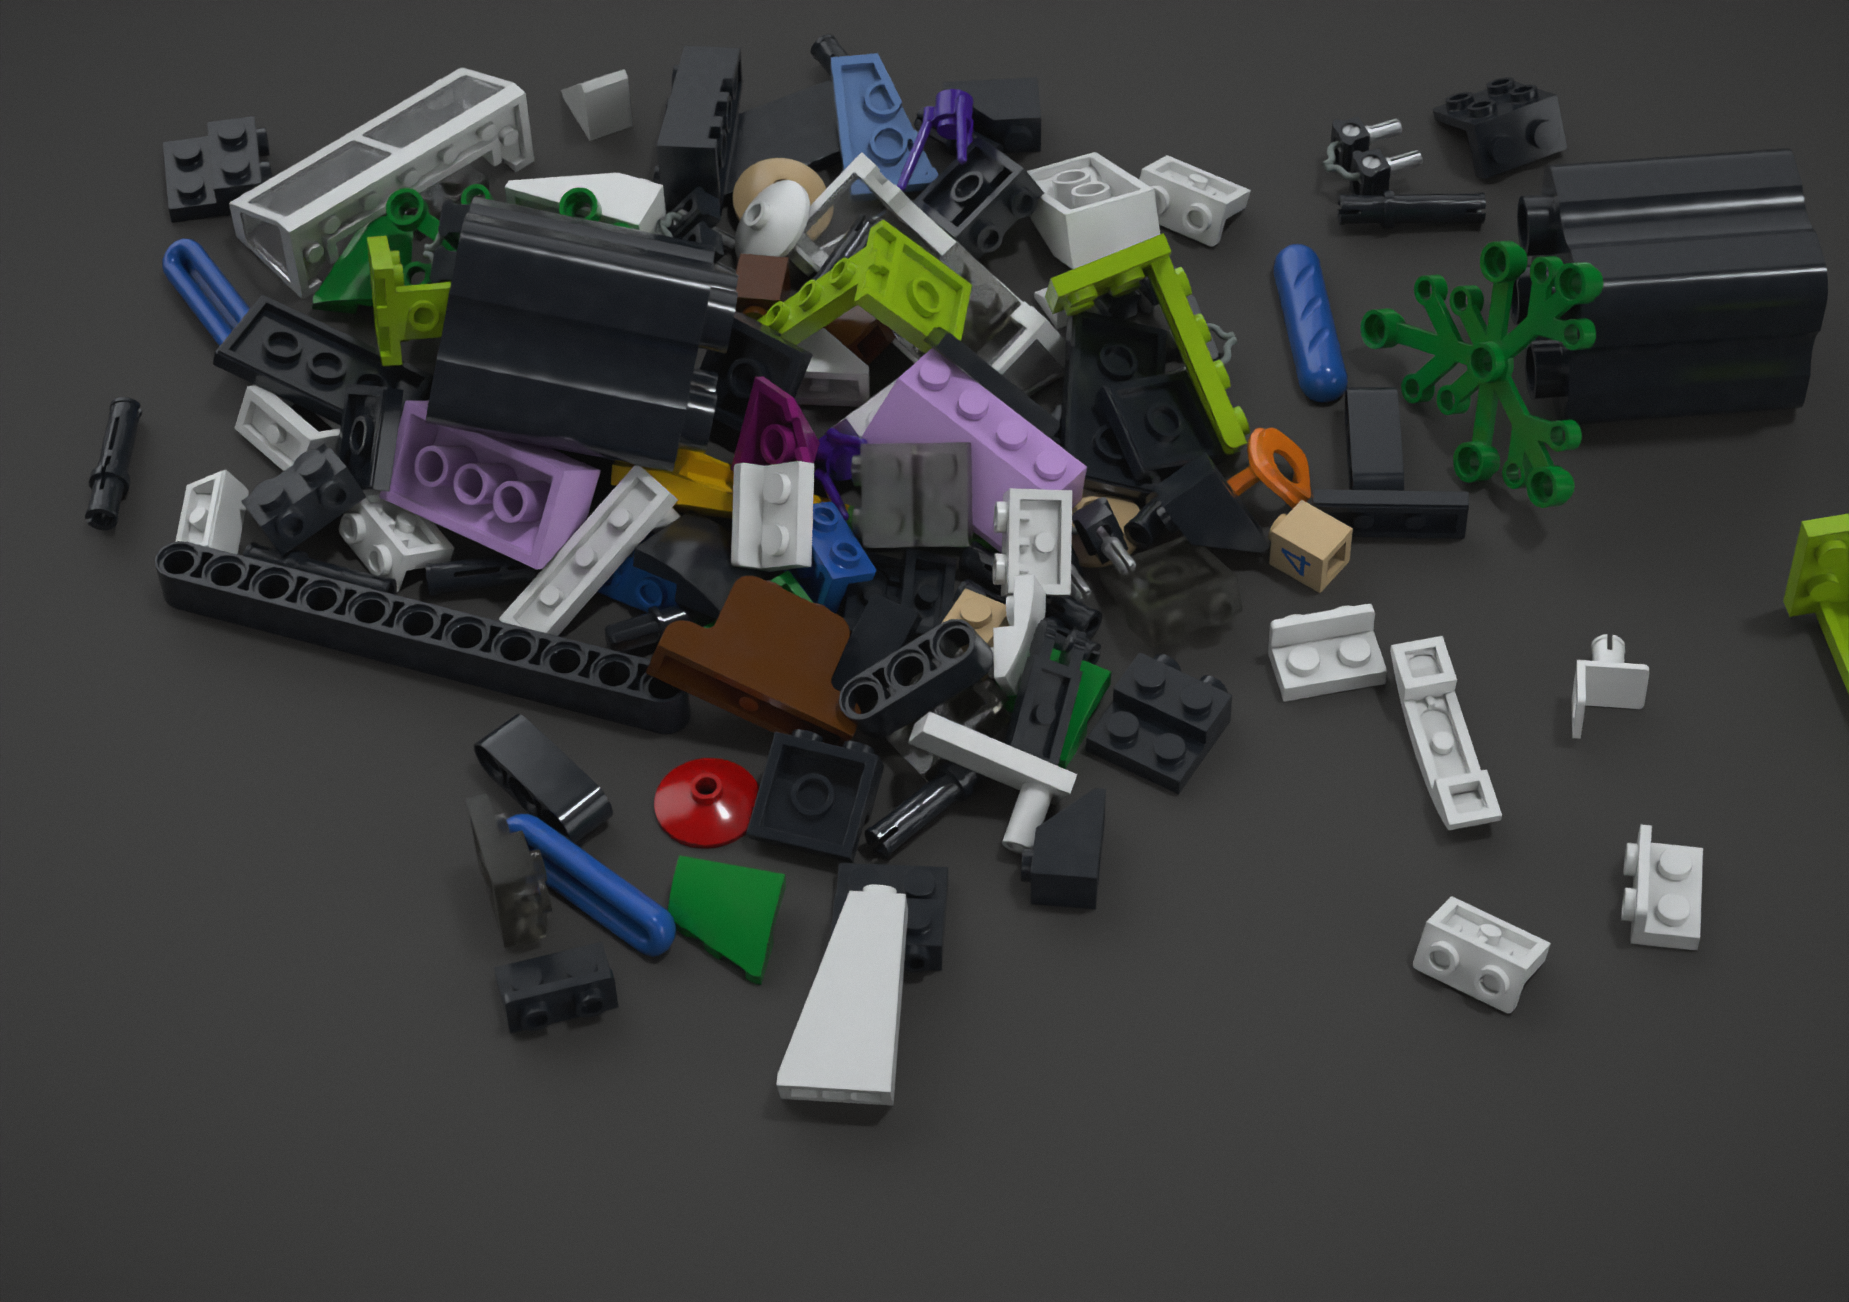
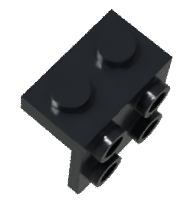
(1506, 124)

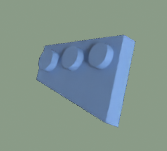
(874, 120)

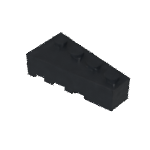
(699, 124)

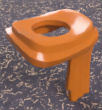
(1262, 467)

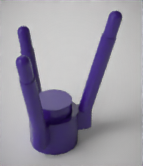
(953, 121)
(835, 462)

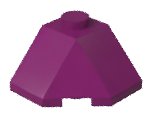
(774, 429)

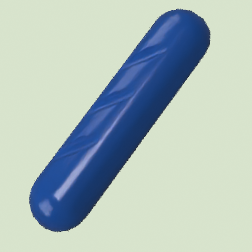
(204, 288)
(1310, 323)
(598, 889)

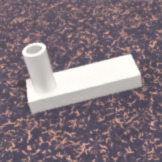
(1035, 778)

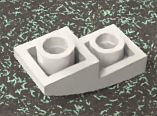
(1013, 642)

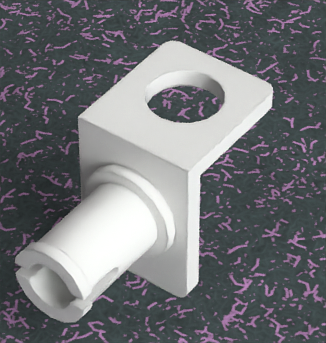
(1607, 681)

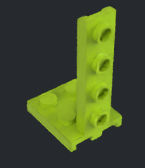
(1121, 275)
(887, 279)
(401, 310)
(1821, 583)

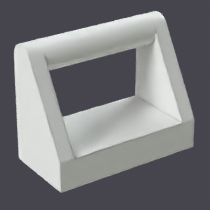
(278, 429)

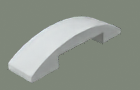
(1440, 734)

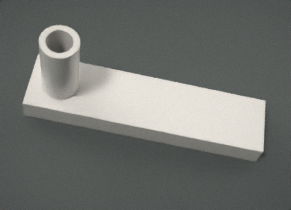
(593, 553)

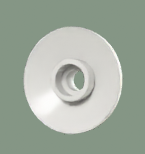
(773, 220)

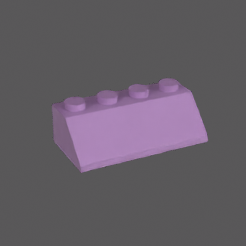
(946, 405)
(490, 488)

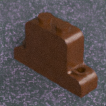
(762, 661)

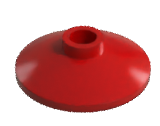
(710, 818)

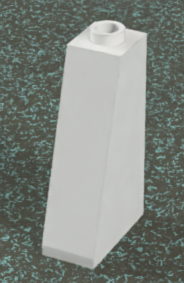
(852, 1014)

